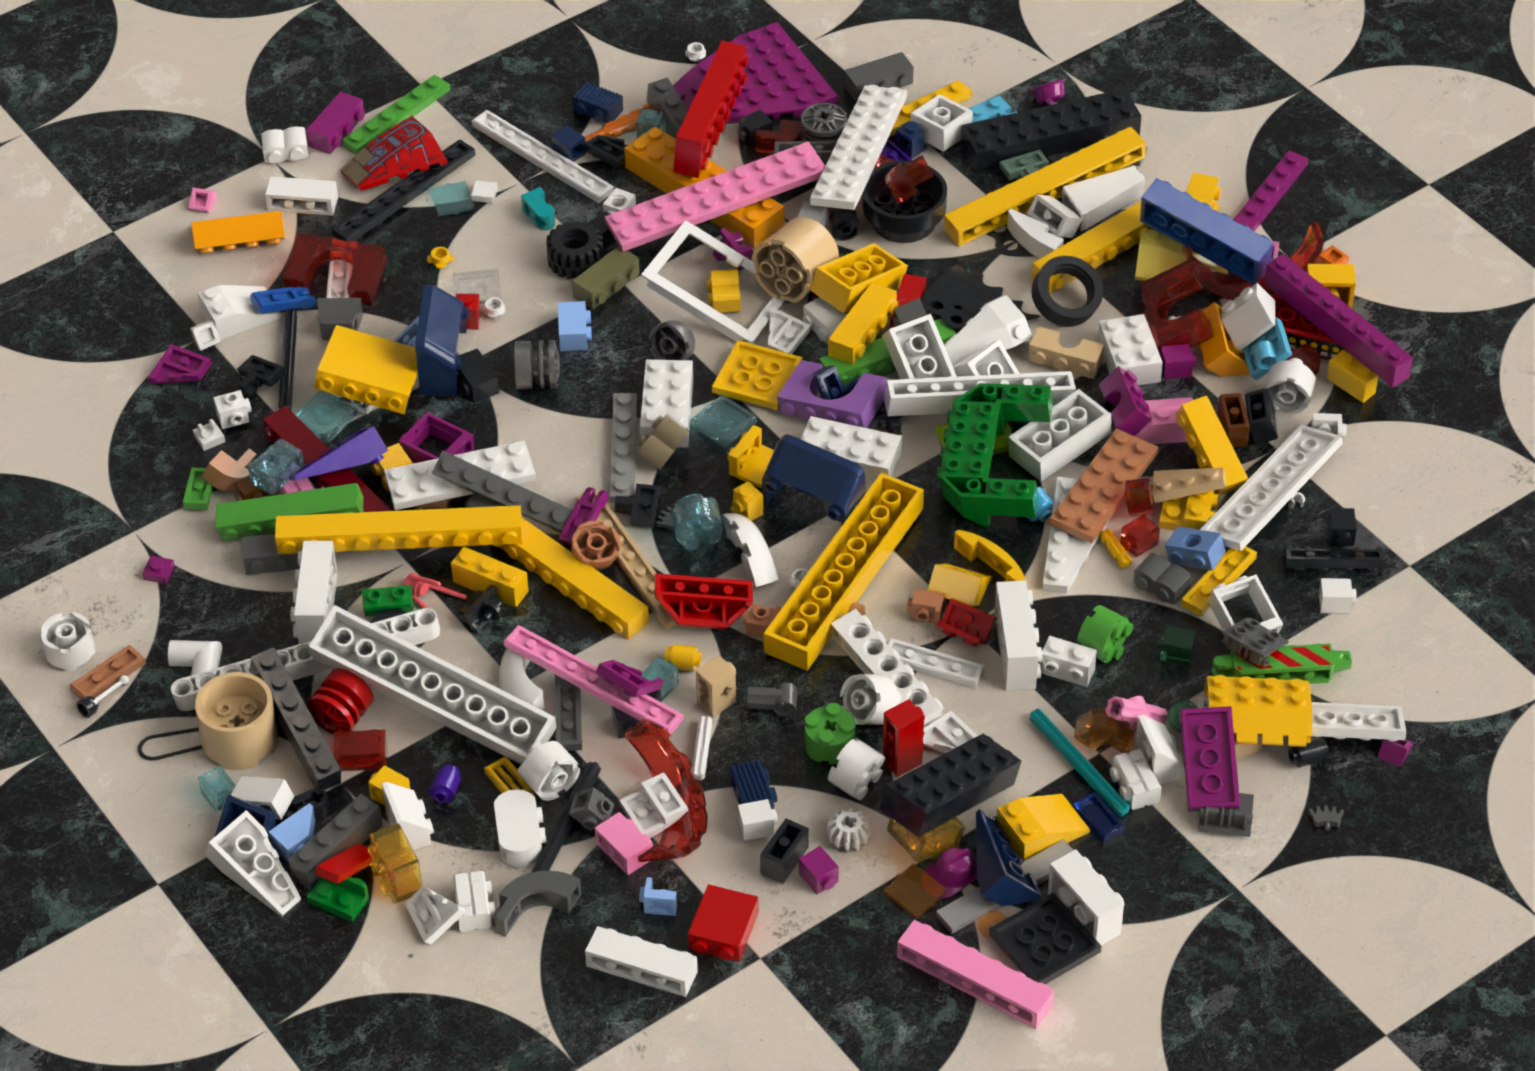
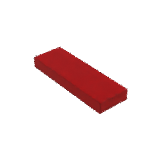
(344, 864)

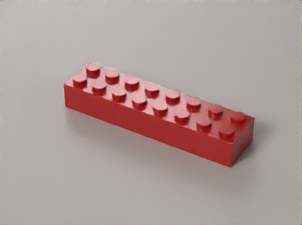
(710, 109)

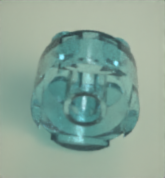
(697, 521)

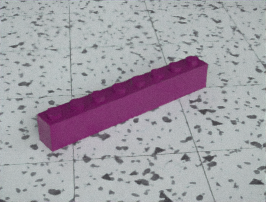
(1338, 320)

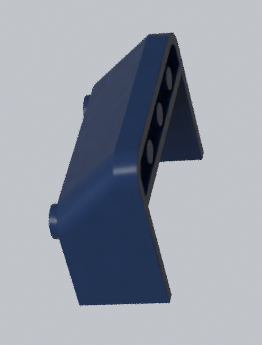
(437, 340)
(816, 474)

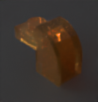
(1097, 728)

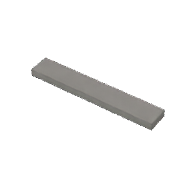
(973, 905)

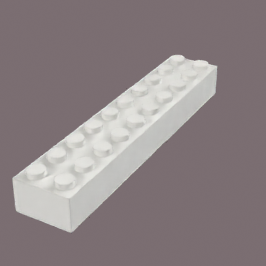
(431, 685)

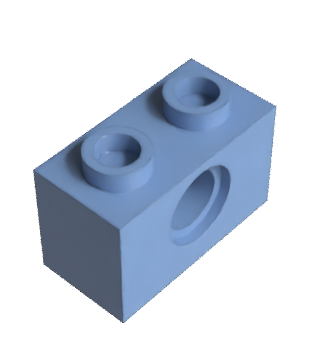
(1195, 548)

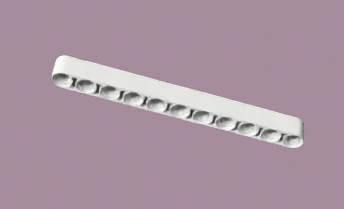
(412, 627)

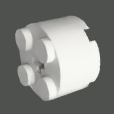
(1290, 385)
(67, 641)
(869, 697)
(856, 768)
(549, 769)

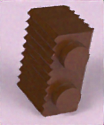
(1234, 418)

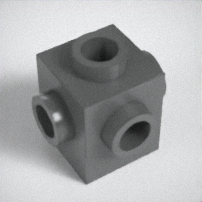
(591, 808)

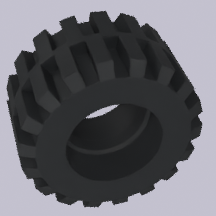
(573, 248)

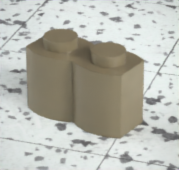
(662, 441)

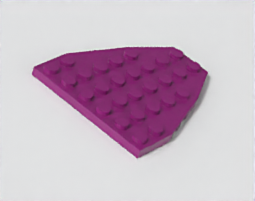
(777, 77)

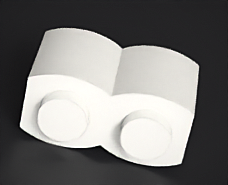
(284, 145)

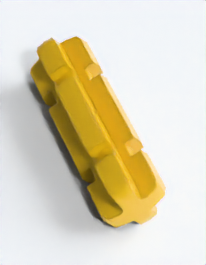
(1115, 548)

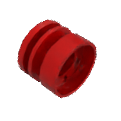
(340, 701)

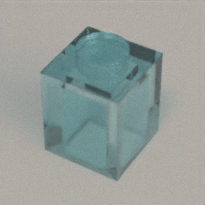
(649, 119)
(664, 670)
(215, 787)

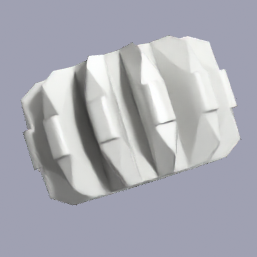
(848, 829)

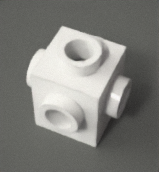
(232, 409)

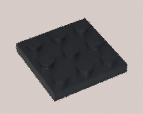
(1045, 940)

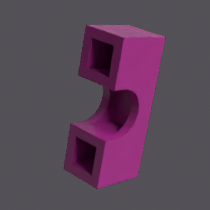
(1123, 392)

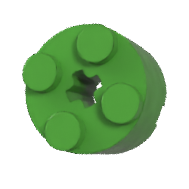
(1105, 633)
(828, 732)

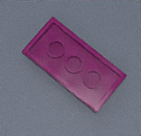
(1209, 758)

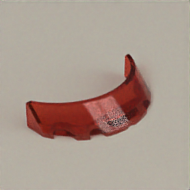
(1232, 286)
(662, 756)

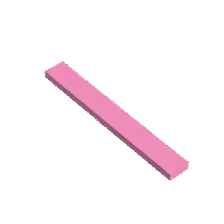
(585, 677)

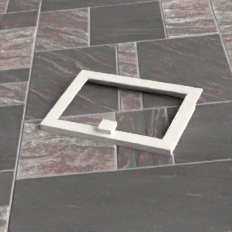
(694, 305)

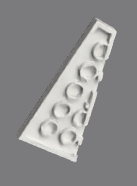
(1064, 550)

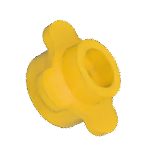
(440, 257)

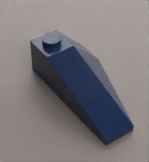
(999, 866)

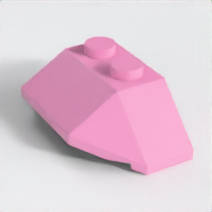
(1163, 426)

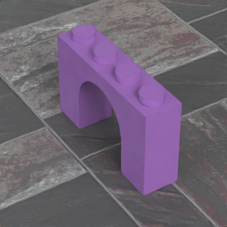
(856, 408)

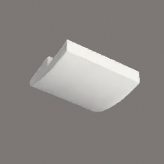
(654, 805)

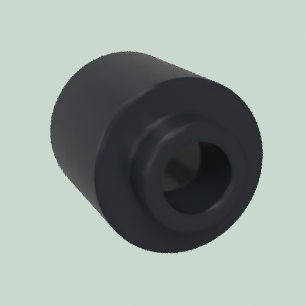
(1311, 754)

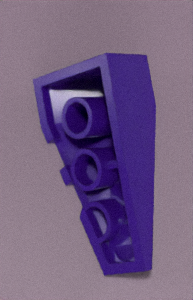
(357, 449)

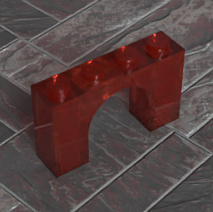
(312, 251)
(1161, 294)

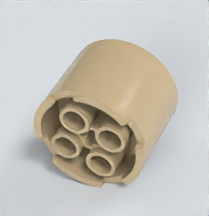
(790, 258)
(236, 720)

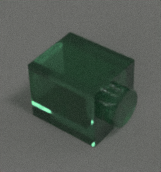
(1177, 645)

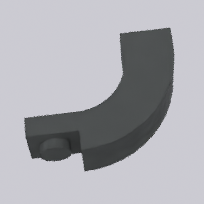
(533, 890)

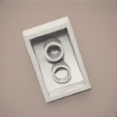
(232, 309)

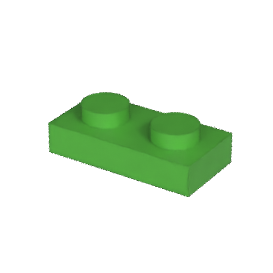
(198, 491)

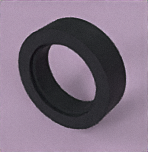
(1084, 273)

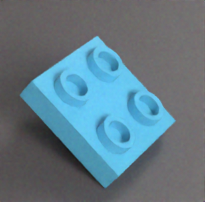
(1267, 350)

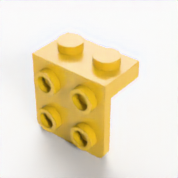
(750, 457)

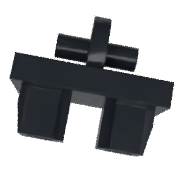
(485, 607)

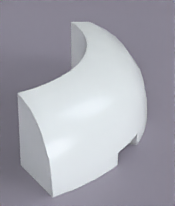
(756, 554)
(516, 682)

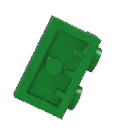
(387, 598)
(341, 899)

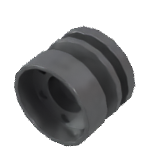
(822, 122)
(536, 364)

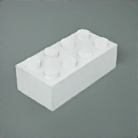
(667, 391)
(1074, 428)
(869, 448)
(315, 588)
(1017, 635)

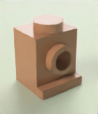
(926, 606)
(759, 619)

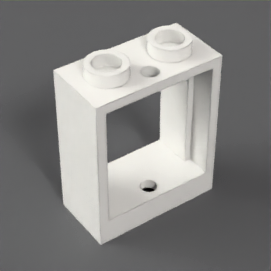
(1258, 595)

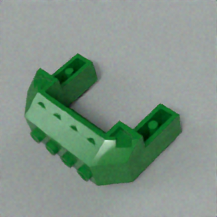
(969, 448)

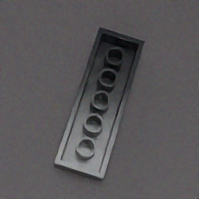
(950, 785)

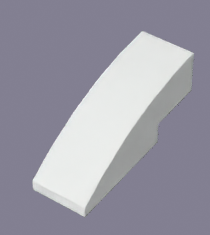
(1032, 234)

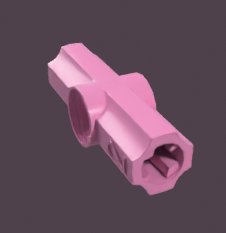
(1129, 709)

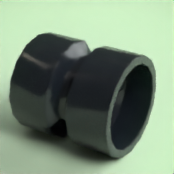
(843, 223)

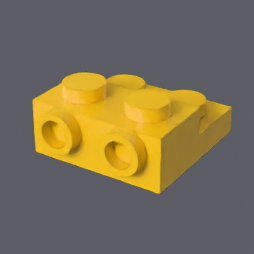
(1188, 511)

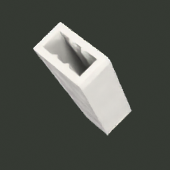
(1103, 195)

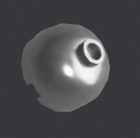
(672, 341)

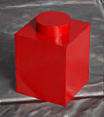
(471, 301)

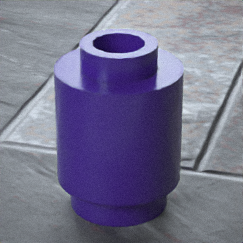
(445, 783)

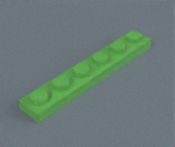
(402, 109)

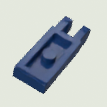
(282, 299)

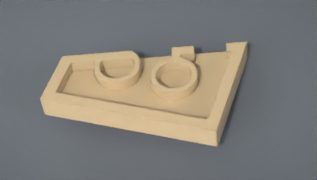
(1186, 482)

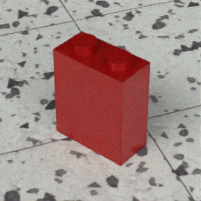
(723, 923)

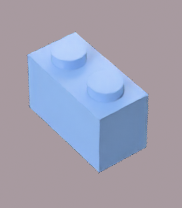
(573, 326)

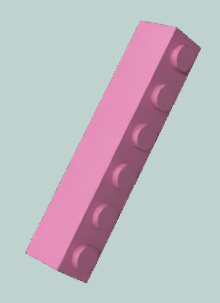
(975, 973)

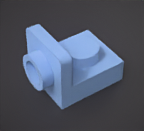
(657, 901)

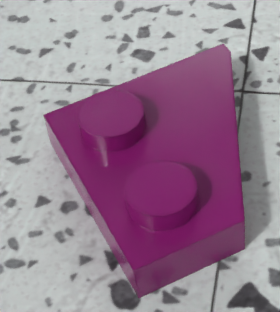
(179, 366)
(628, 678)

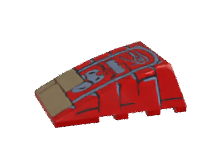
(394, 153)

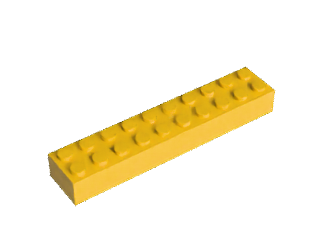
(843, 571)

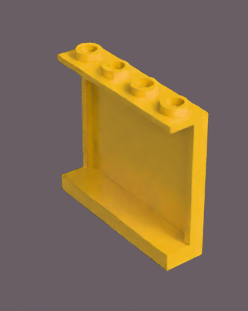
(367, 369)

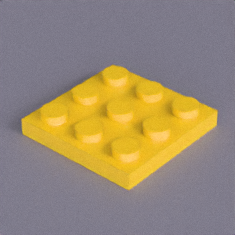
(755, 374)

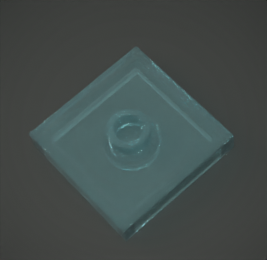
(326, 415)
(723, 421)

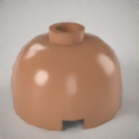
(595, 544)

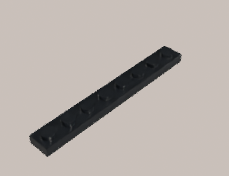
(401, 193)

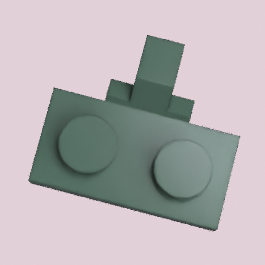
(1023, 164)

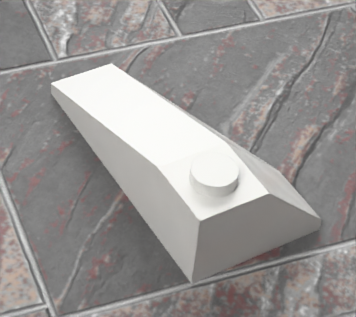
(994, 322)
(251, 862)

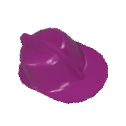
(1050, 92)
(953, 870)

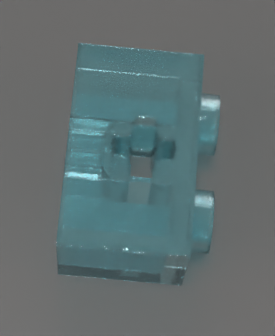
(275, 465)

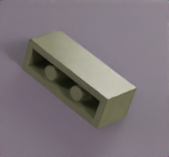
(605, 277)

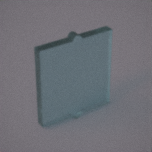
(452, 198)

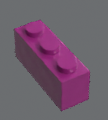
(335, 122)

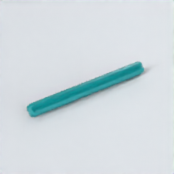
(1079, 762)

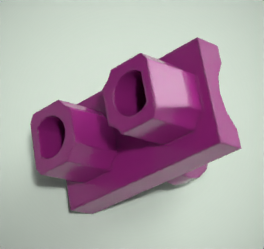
(734, 241)

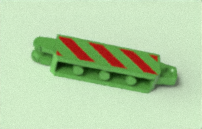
(1303, 662)

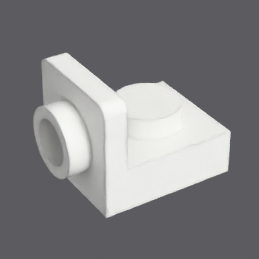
(1330, 423)

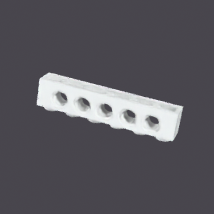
(860, 641)

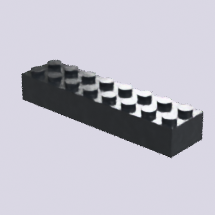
(1049, 129)

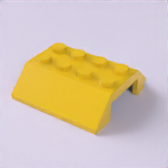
(1264, 708)

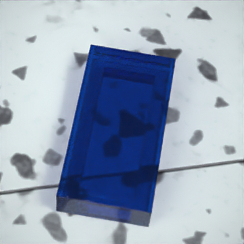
(1099, 817)

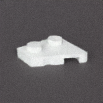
(786, 331)
(947, 733)
(432, 913)

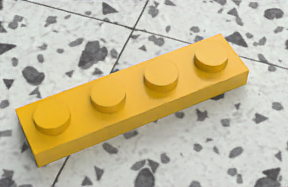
(1226, 571)

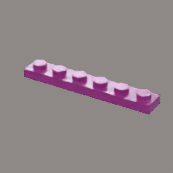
(1271, 190)

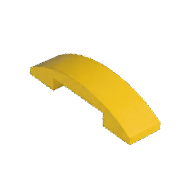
(975, 546)

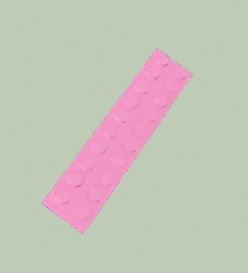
(715, 196)

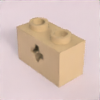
(716, 685)

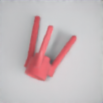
(421, 585)

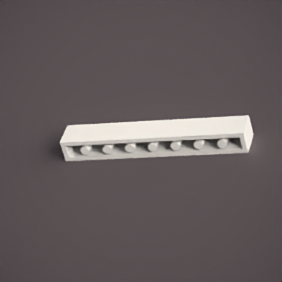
(937, 394)

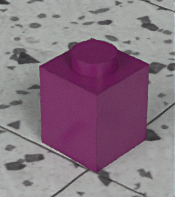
(1177, 361)
(818, 870)

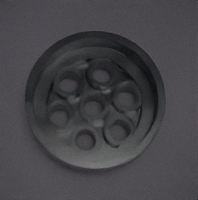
(911, 218)

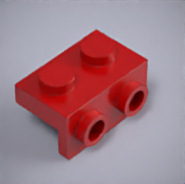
(967, 622)

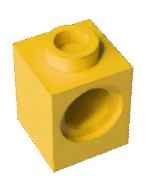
(385, 775)

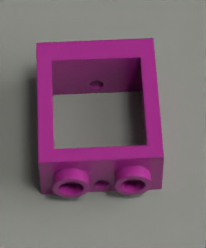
(460, 440)

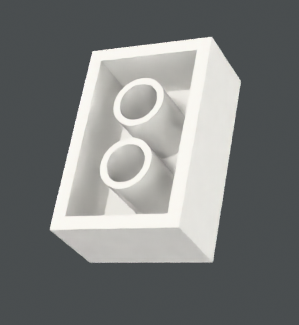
(1131, 347)
(918, 350)
(1087, 896)

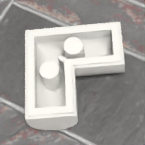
(195, 654)

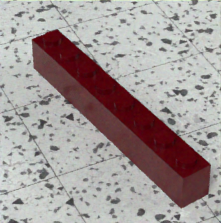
(289, 427)

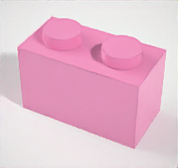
(622, 842)

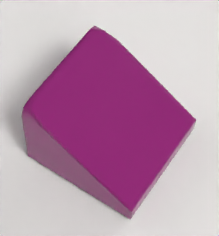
(1395, 751)

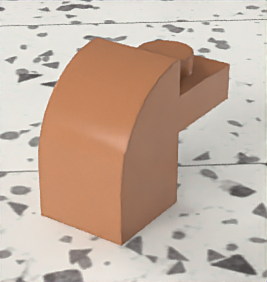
(225, 471)

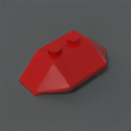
(703, 600)

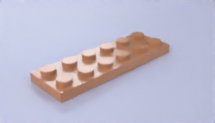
(1102, 486)

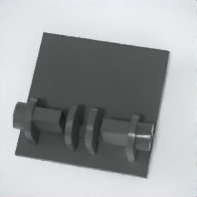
(1253, 640)
(1228, 821)

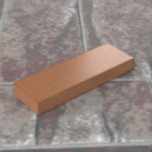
(108, 673)

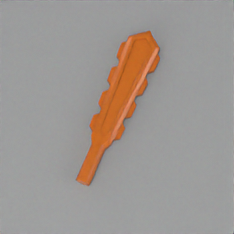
(623, 124)

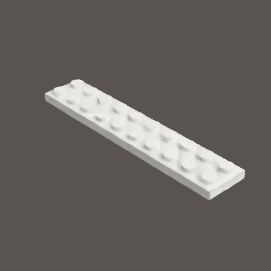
(858, 147)

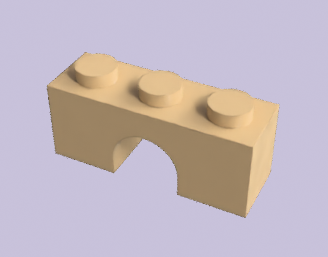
(1080, 360)

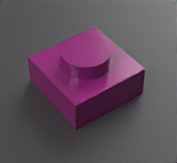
(158, 569)

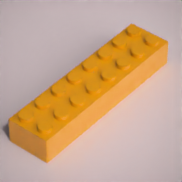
(653, 160)

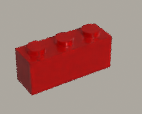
(903, 737)

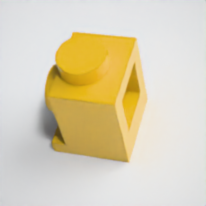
(747, 501)

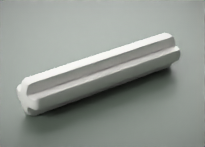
(701, 747)

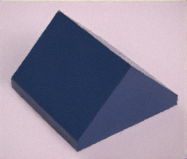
(235, 807)

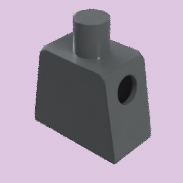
(339, 311)

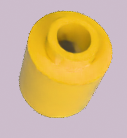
(683, 657)

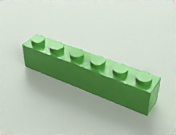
(876, 357)
(259, 515)

